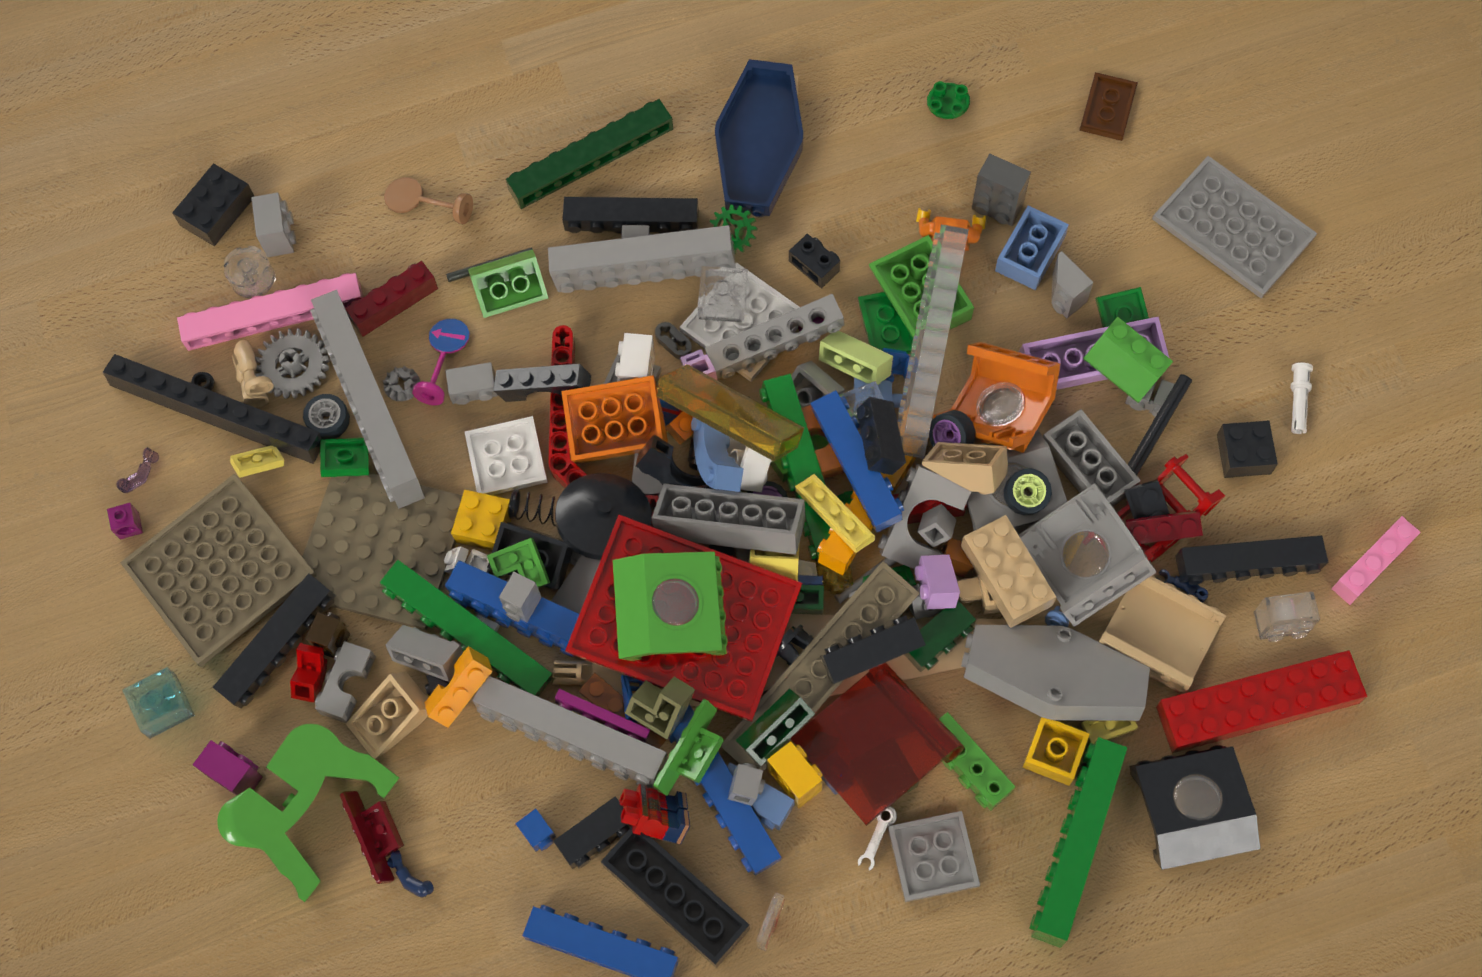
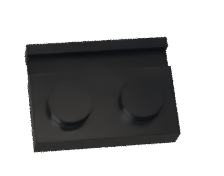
(1147, 500)

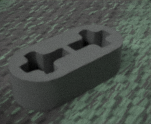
(676, 337)

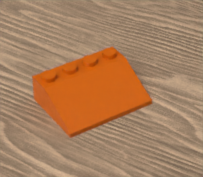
(612, 419)

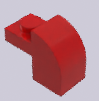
(310, 673)

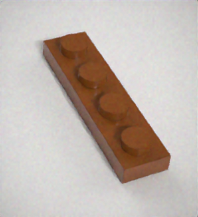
(605, 696)

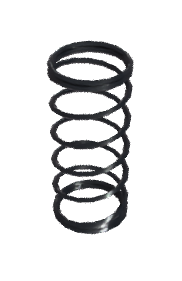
(514, 506)

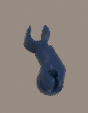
(1195, 590)
(409, 882)

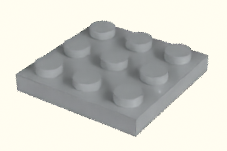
(933, 856)

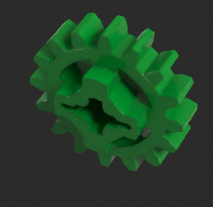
(745, 224)

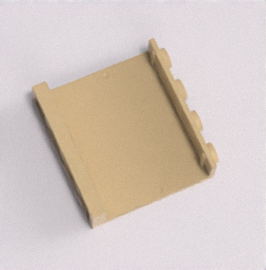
(1163, 631)

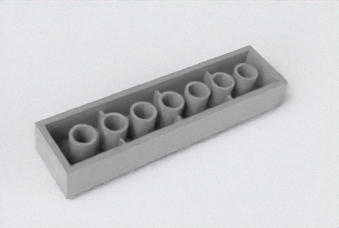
(640, 259)
(569, 732)

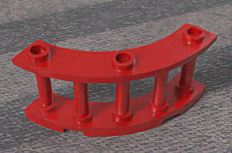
(1206, 501)

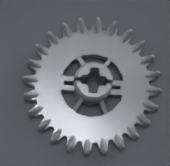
(285, 351)

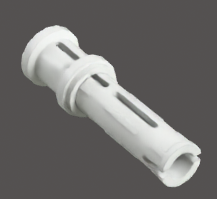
(1301, 387)

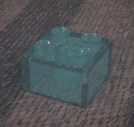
(158, 702)

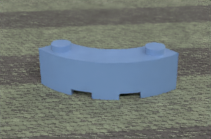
(712, 458)

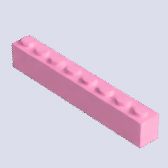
(262, 312)

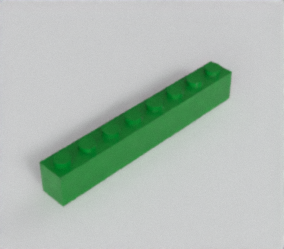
(802, 462)
(464, 628)

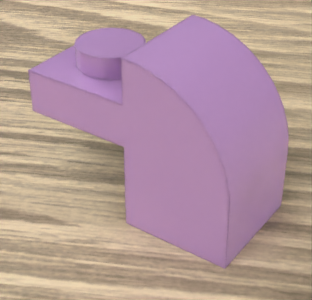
(700, 362)

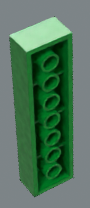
(1077, 847)

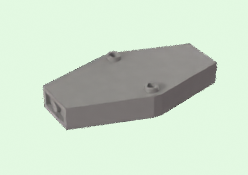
(1056, 672)

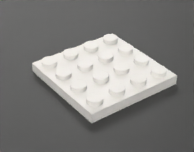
(761, 306)

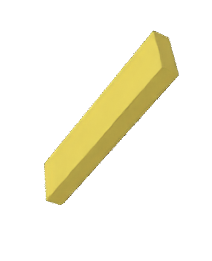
(835, 513)

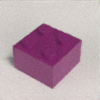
(228, 767)

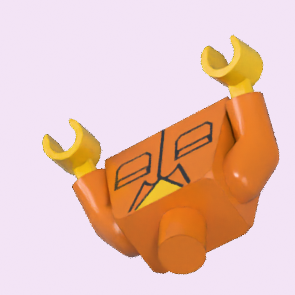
(929, 228)

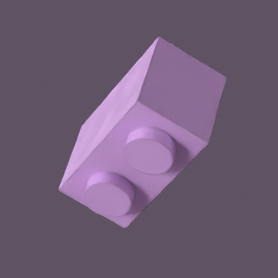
(937, 582)

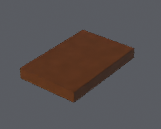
(1108, 106)

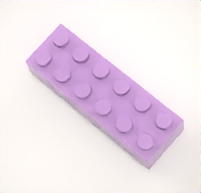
(1072, 348)

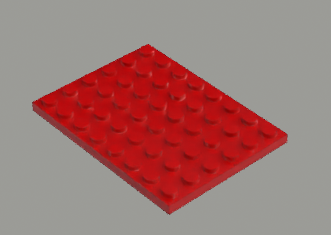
(756, 617)

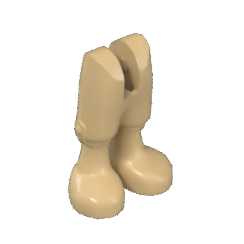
(252, 387)

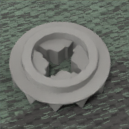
(395, 392)

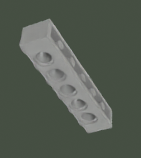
(782, 325)

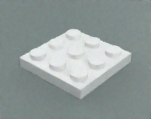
(506, 456)

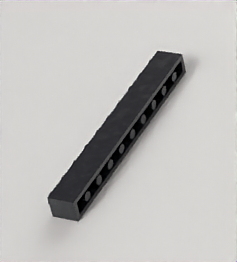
(213, 408)

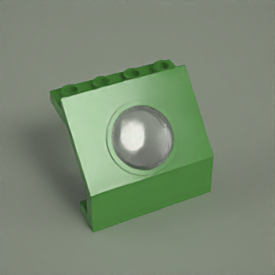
(669, 604)

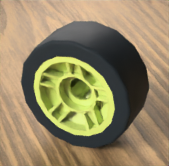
(1036, 483)

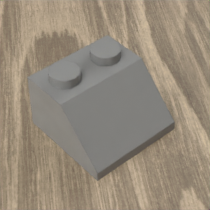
(1069, 286)
(813, 383)

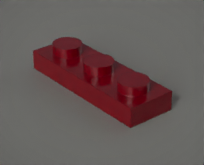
(1166, 527)

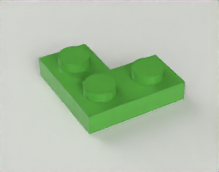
(520, 557)

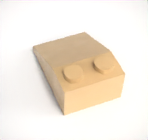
(969, 465)
(389, 714)

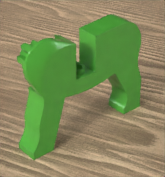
(303, 763)

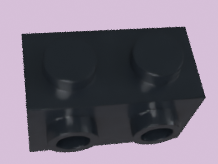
(814, 260)

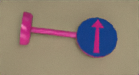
(444, 337)

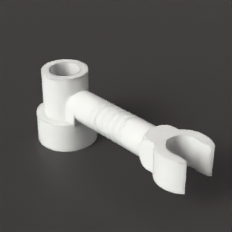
(877, 835)

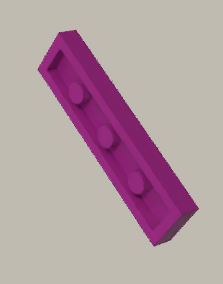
(601, 715)

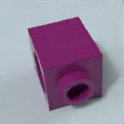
(124, 521)

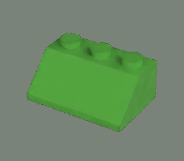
(508, 283)
(1127, 359)

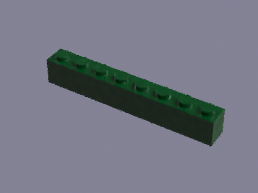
(589, 153)

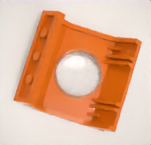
(1007, 395)

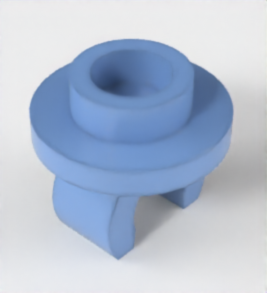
(1056, 618)

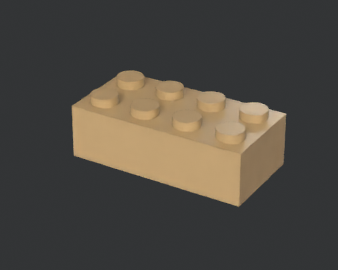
(1008, 571)

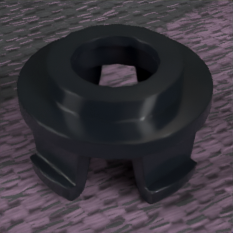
(798, 637)

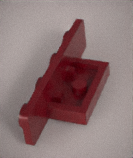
(374, 832)

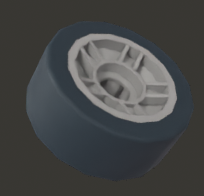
(326, 406)

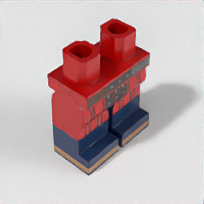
(656, 813)

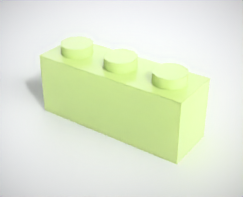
(855, 357)

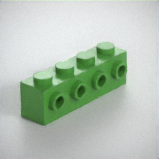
(977, 769)

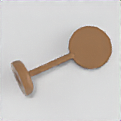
(406, 194)

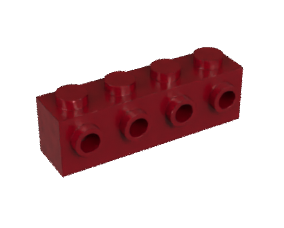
(391, 298)

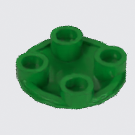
(948, 100)

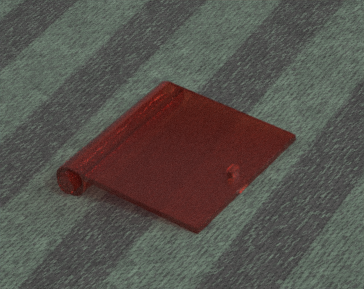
(878, 741)

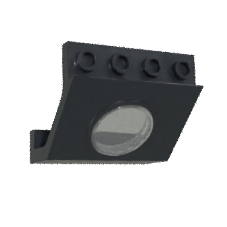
(1197, 806)

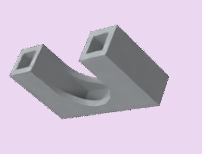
(921, 486)

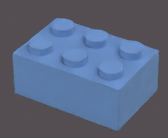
(1031, 247)

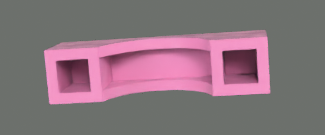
(1375, 560)

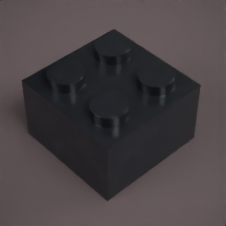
(1247, 449)

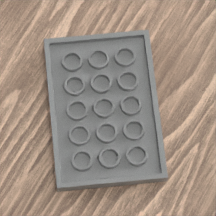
(1234, 226)

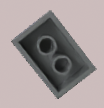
(1000, 190)

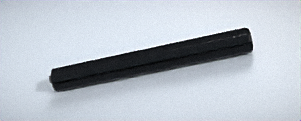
(1159, 423)

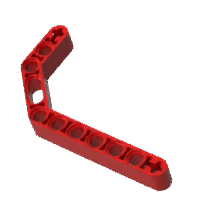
(559, 433)

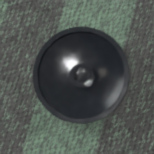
(591, 507)

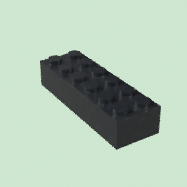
(676, 896)

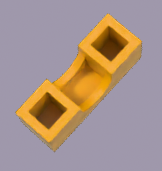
(469, 675)

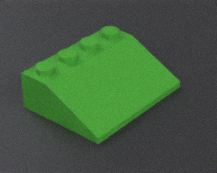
(903, 281)

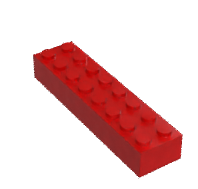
(1261, 701)

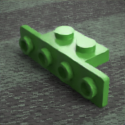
(693, 751)

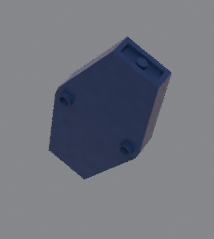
(759, 137)

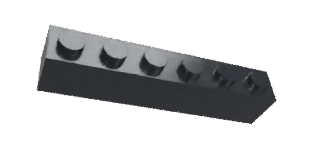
(610, 213)
(1251, 559)
(274, 642)

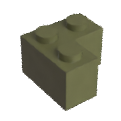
(658, 708)

